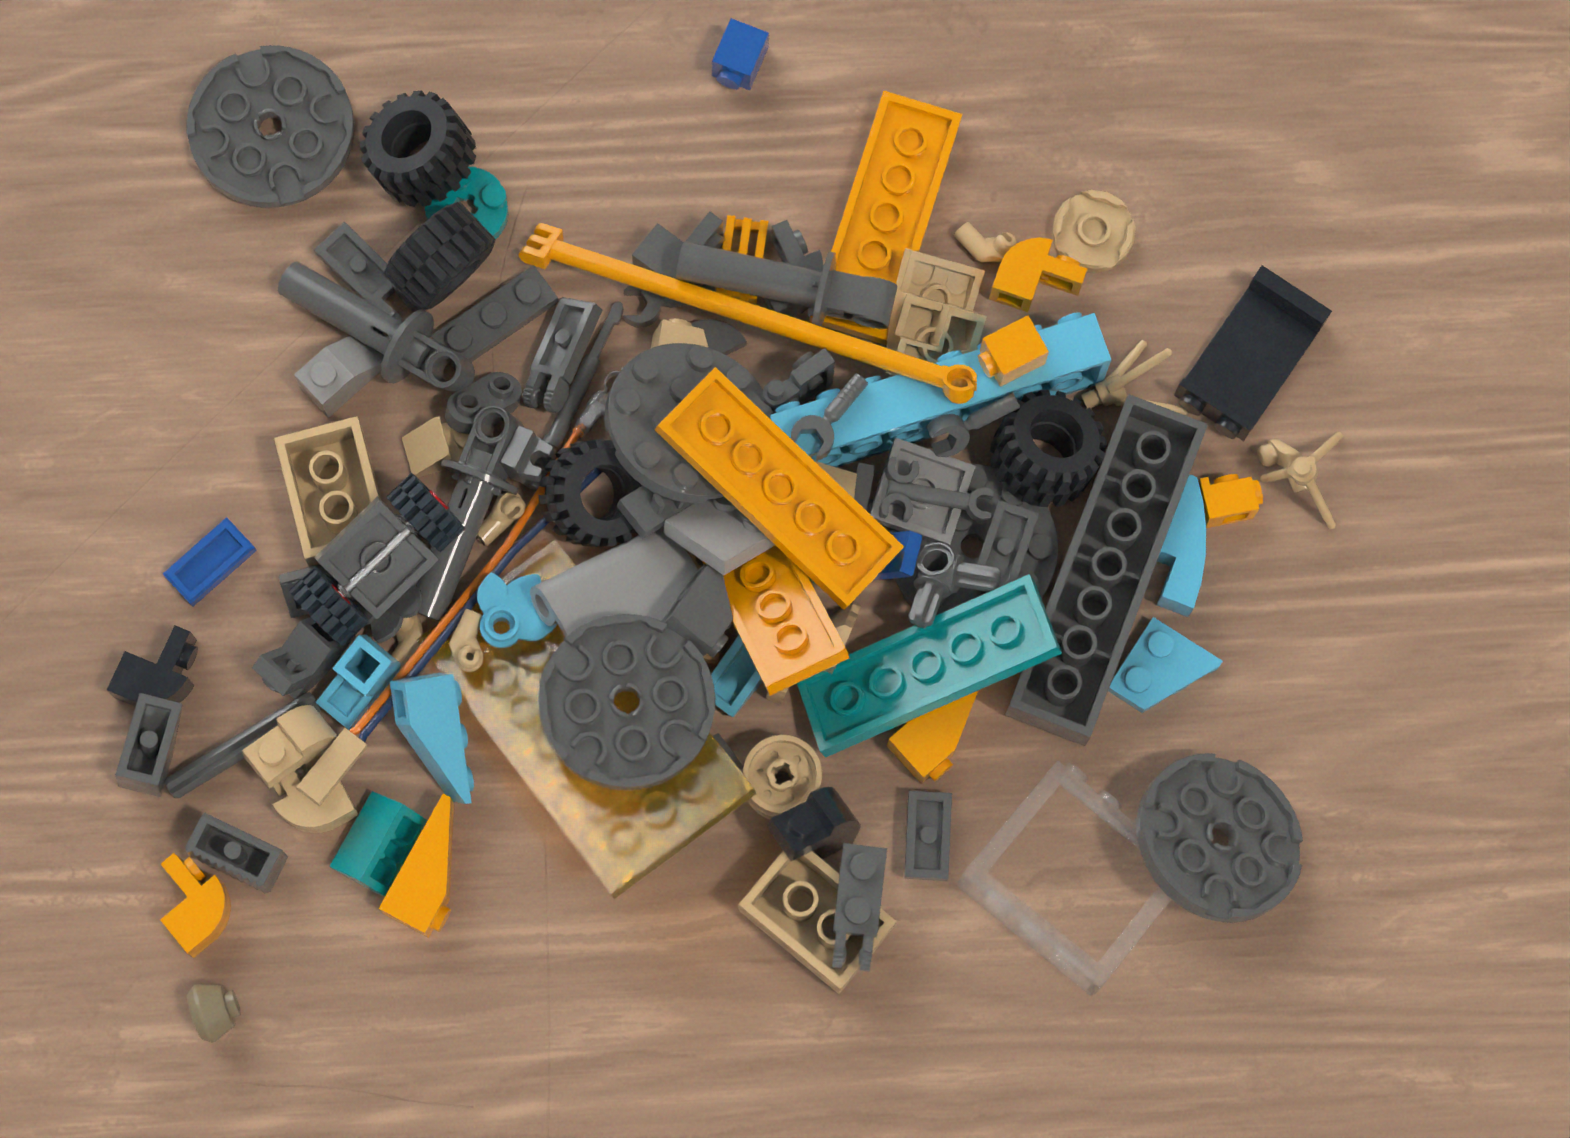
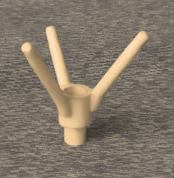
(1112, 388)
(1305, 473)

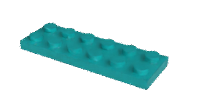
(929, 666)

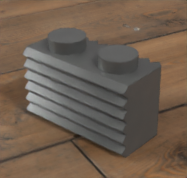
(236, 853)

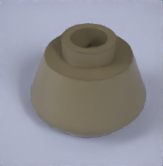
(212, 1010)

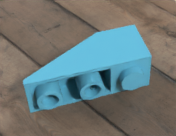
(431, 723)

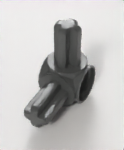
(938, 585)

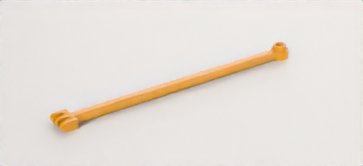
(547, 245)

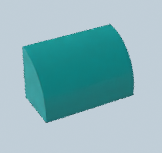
(378, 843)

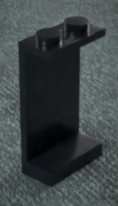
(1252, 354)

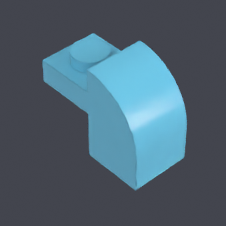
(360, 680)

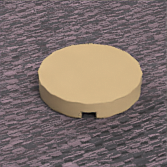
(1094, 230)

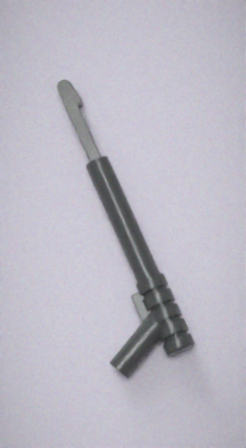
(577, 390)

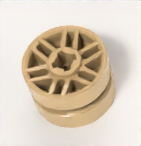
(770, 759)

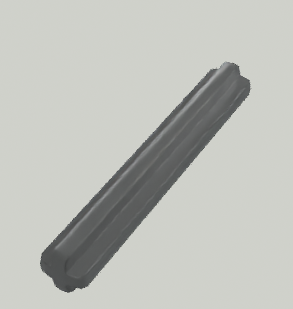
(229, 752)

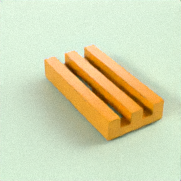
(746, 226)

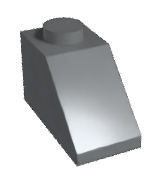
(338, 373)

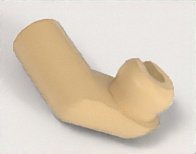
(983, 248)
(1282, 454)
(504, 512)
(406, 636)
(465, 644)

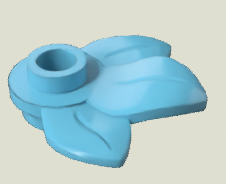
(512, 605)

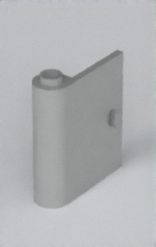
(627, 579)

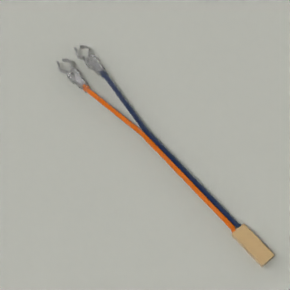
(347, 747)

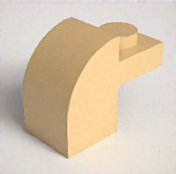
(293, 743)
(307, 815)

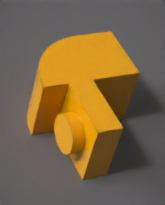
(1029, 265)
(203, 913)

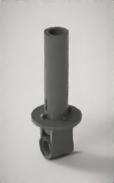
(823, 290)
(408, 342)
(478, 479)

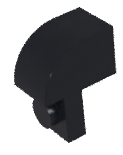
(159, 680)
(815, 825)

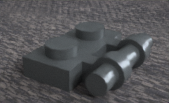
(809, 378)

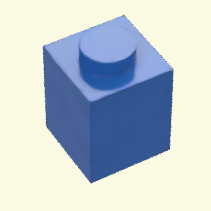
(739, 55)

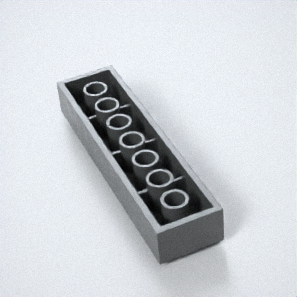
(1109, 567)

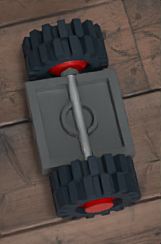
(376, 559)

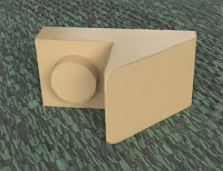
(430, 445)

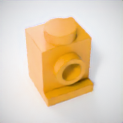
(1230, 499)

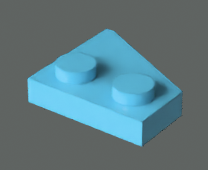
(1160, 667)

